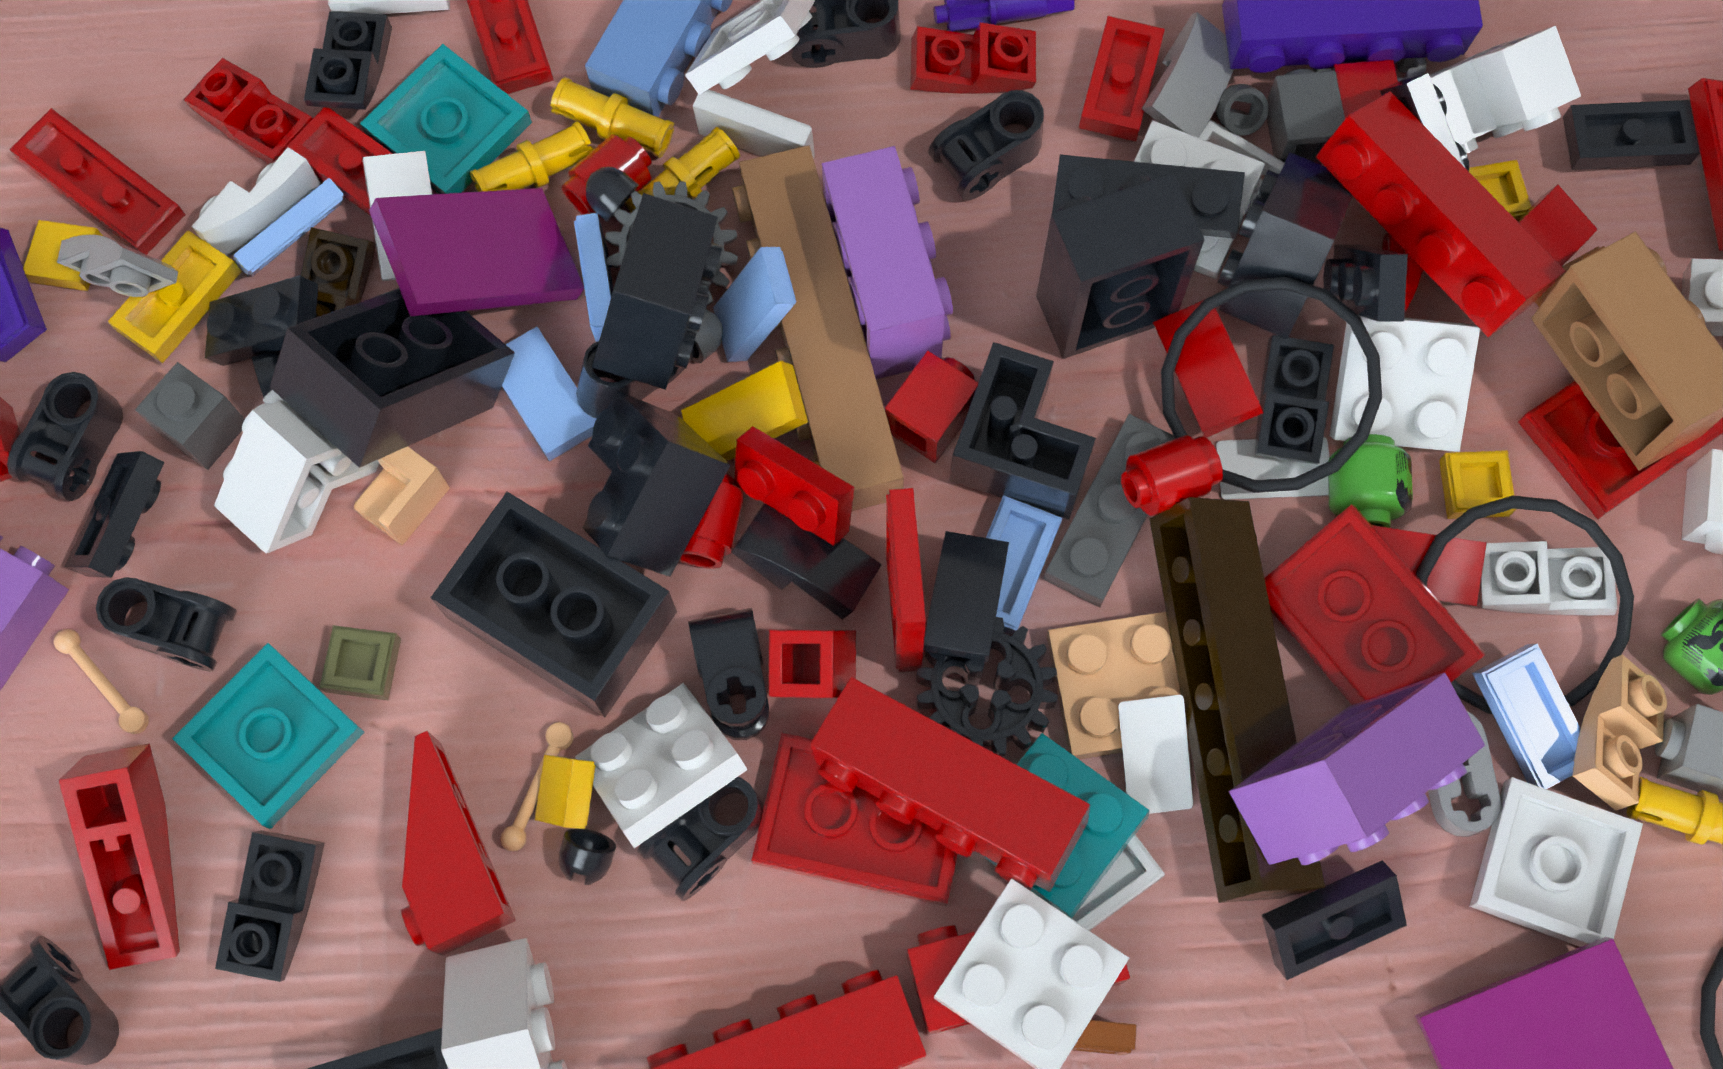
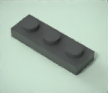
(1104, 522)

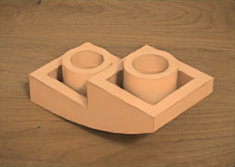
(1618, 723)

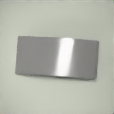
(1193, 78)
(115, 265)

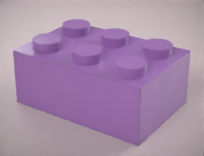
(887, 259)
(1359, 773)

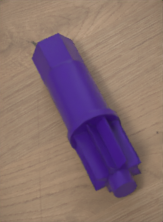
(969, 13)

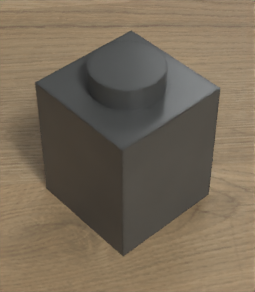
(1303, 113)
(192, 415)

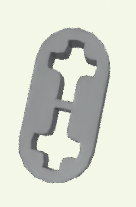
(1478, 784)

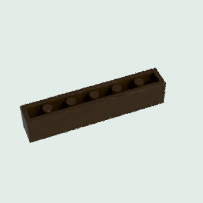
(1228, 682)

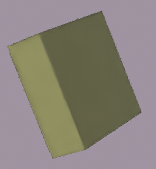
(360, 662)

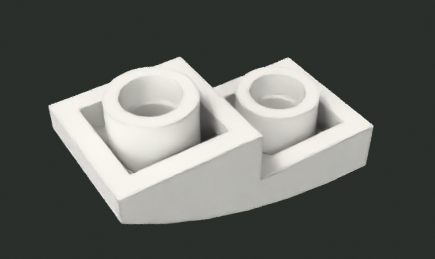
(239, 216)
(1547, 581)

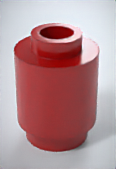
(612, 152)
(1171, 473)
(716, 529)

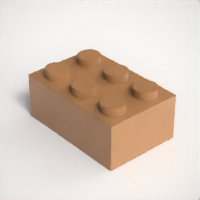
(1636, 349)

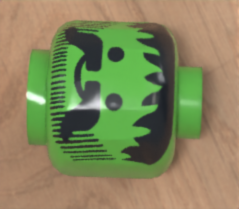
(1374, 481)
(1696, 645)

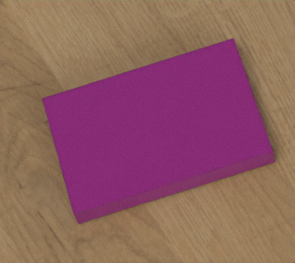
(475, 250)
(1551, 1016)

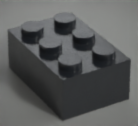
(1117, 263)
(387, 377)
(555, 603)

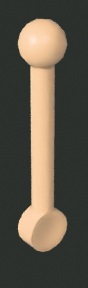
(131, 718)
(514, 837)

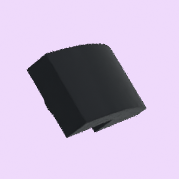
(349, 62)
(1294, 399)
(787, 554)
(966, 596)
(272, 906)

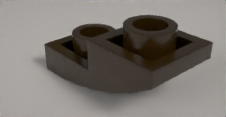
(339, 267)

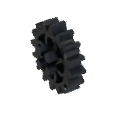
(1008, 718)

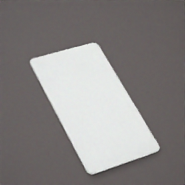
(1240, 458)
(1156, 753)

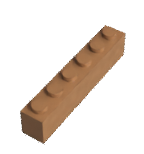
(823, 328)

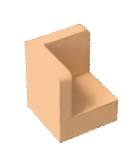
(402, 494)

